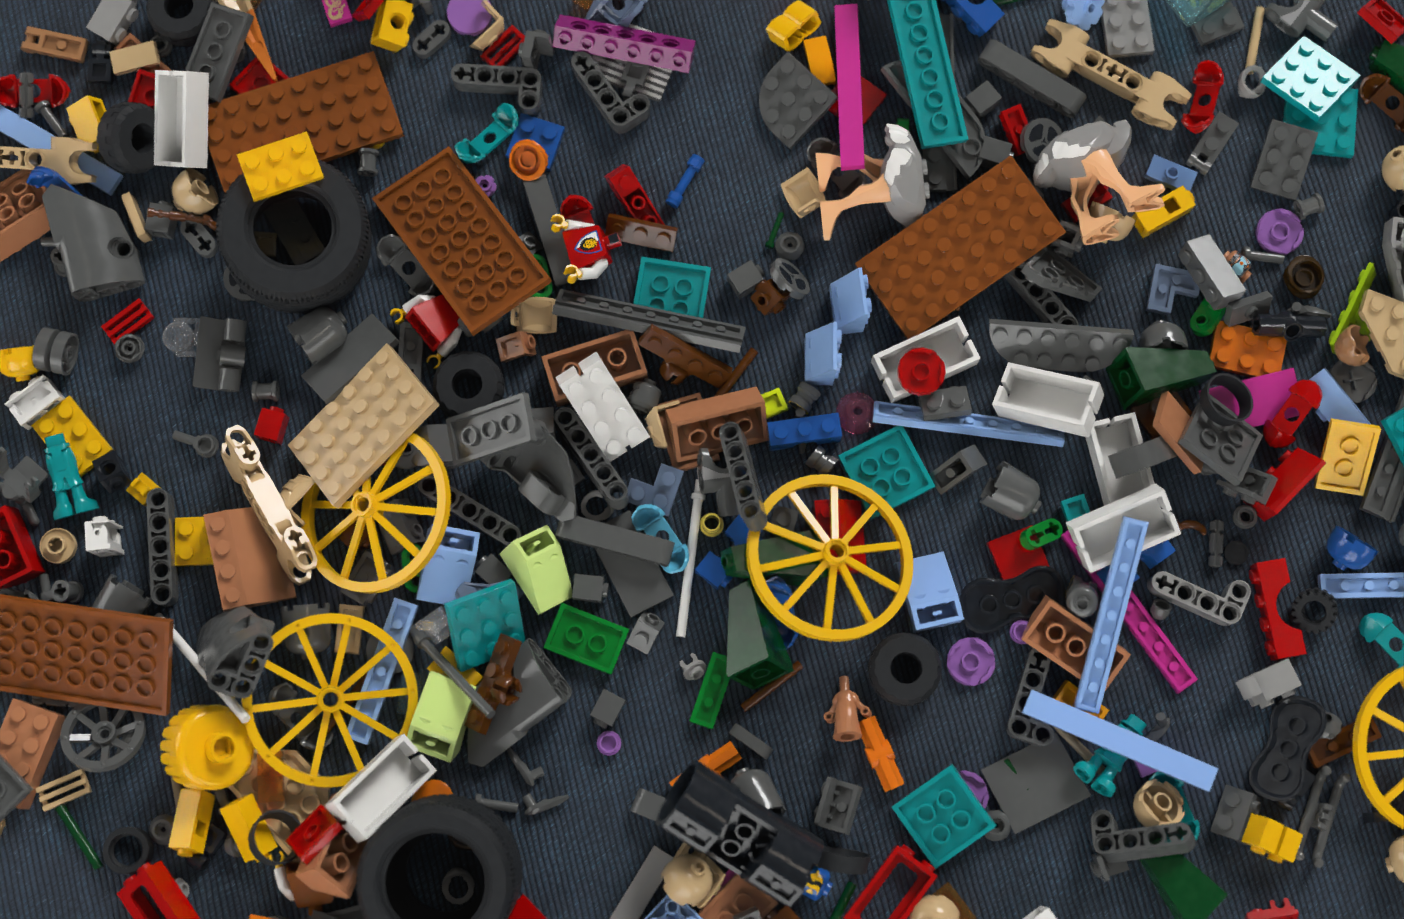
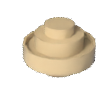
(58, 546)

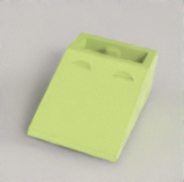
(539, 568)
(440, 718)

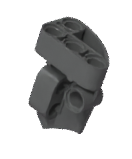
(91, 245)
(541, 472)
(228, 643)
(541, 694)

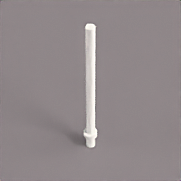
(697, 498)
(188, 652)

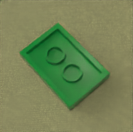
(586, 638)

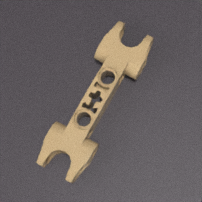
(1147, 95)
(60, 158)
(268, 505)

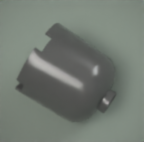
(319, 332)
(1011, 493)
(121, 597)
(318, 635)
(759, 787)

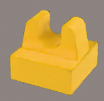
(140, 488)

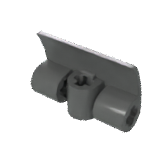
(220, 354)

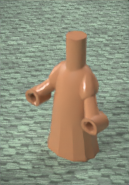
(845, 710)

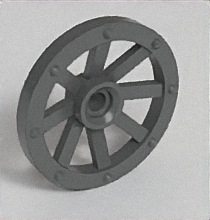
(98, 740)

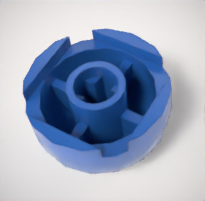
(1349, 550)

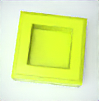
(774, 403)

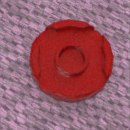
(921, 371)

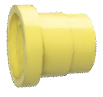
(711, 532)

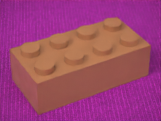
(617, 351)
(28, 742)

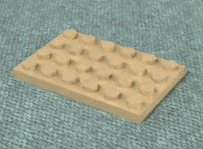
(363, 425)

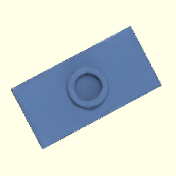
(1170, 173)

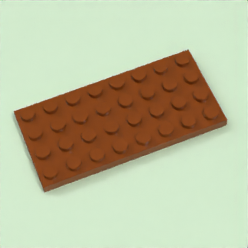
(337, 106)
(461, 240)
(960, 248)
(86, 655)

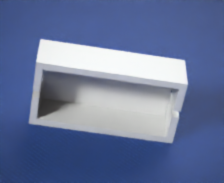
(181, 118)
(943, 339)
(1048, 399)
(602, 407)
(1105, 441)
(1098, 530)
(380, 788)

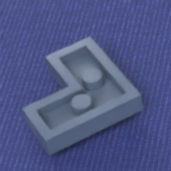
(1167, 282)
(661, 493)

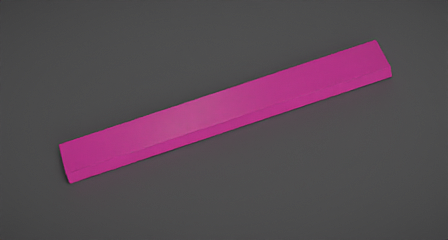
(849, 87)
(1147, 634)

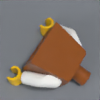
(297, 890)

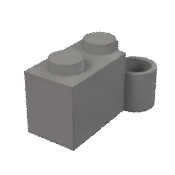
(113, 19)
(1269, 683)

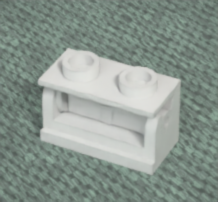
(34, 401)
(102, 537)

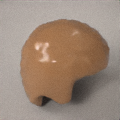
(1351, 346)

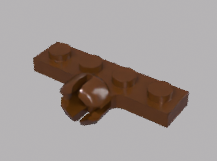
(683, 359)
(497, 683)

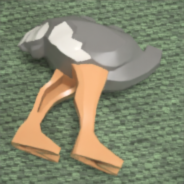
(1081, 161)
(896, 181)

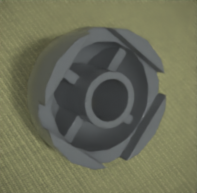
(1163, 336)

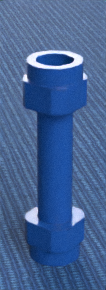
(694, 165)

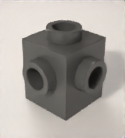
(1073, 235)

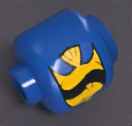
(818, 884)

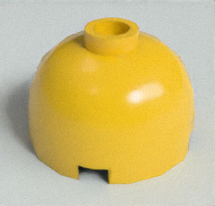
(17, 363)

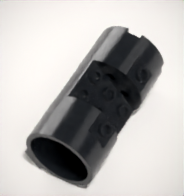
(740, 833)

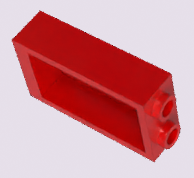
(897, 855)
(163, 891)

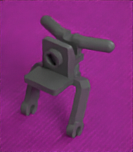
(22, 483)

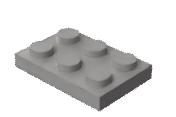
(1127, 28)

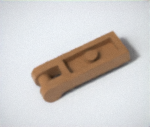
(55, 44)

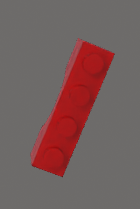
(1281, 638)

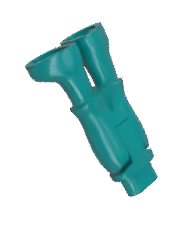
(65, 476)
(1114, 762)

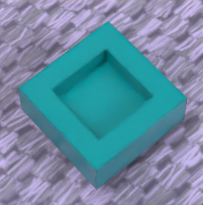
(1074, 507)

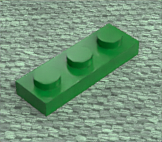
(711, 692)

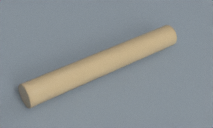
(1255, 37)

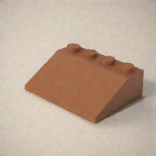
(21, 213)
(245, 560)

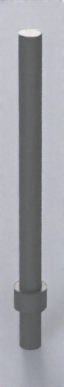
(422, 641)

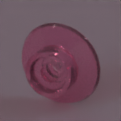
(856, 423)

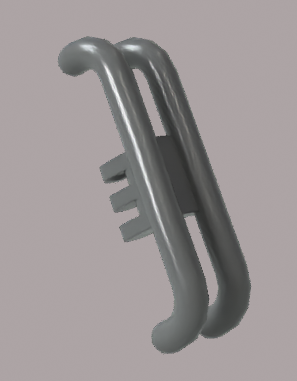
(1320, 814)

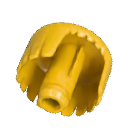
(206, 747)

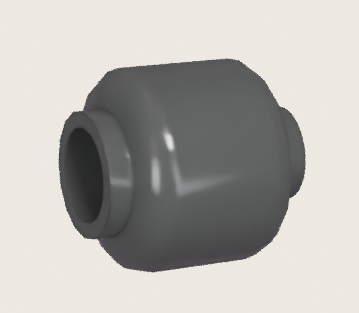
(644, 396)
(1082, 600)

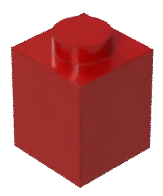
(271, 425)

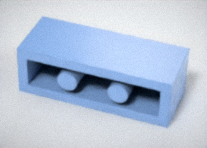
(1335, 401)

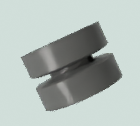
(55, 351)

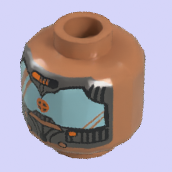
(1239, 264)

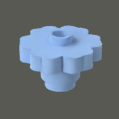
(1083, 12)

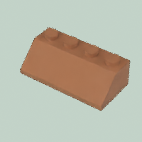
(698, 422)
(1065, 638)
(335, 866)

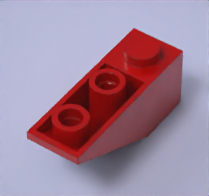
(632, 195)

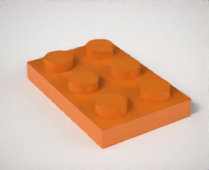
(1243, 353)

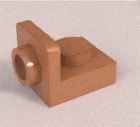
(516, 346)

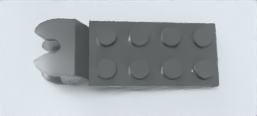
(480, 432)

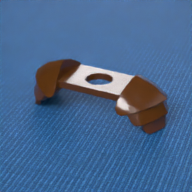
(1377, 89)

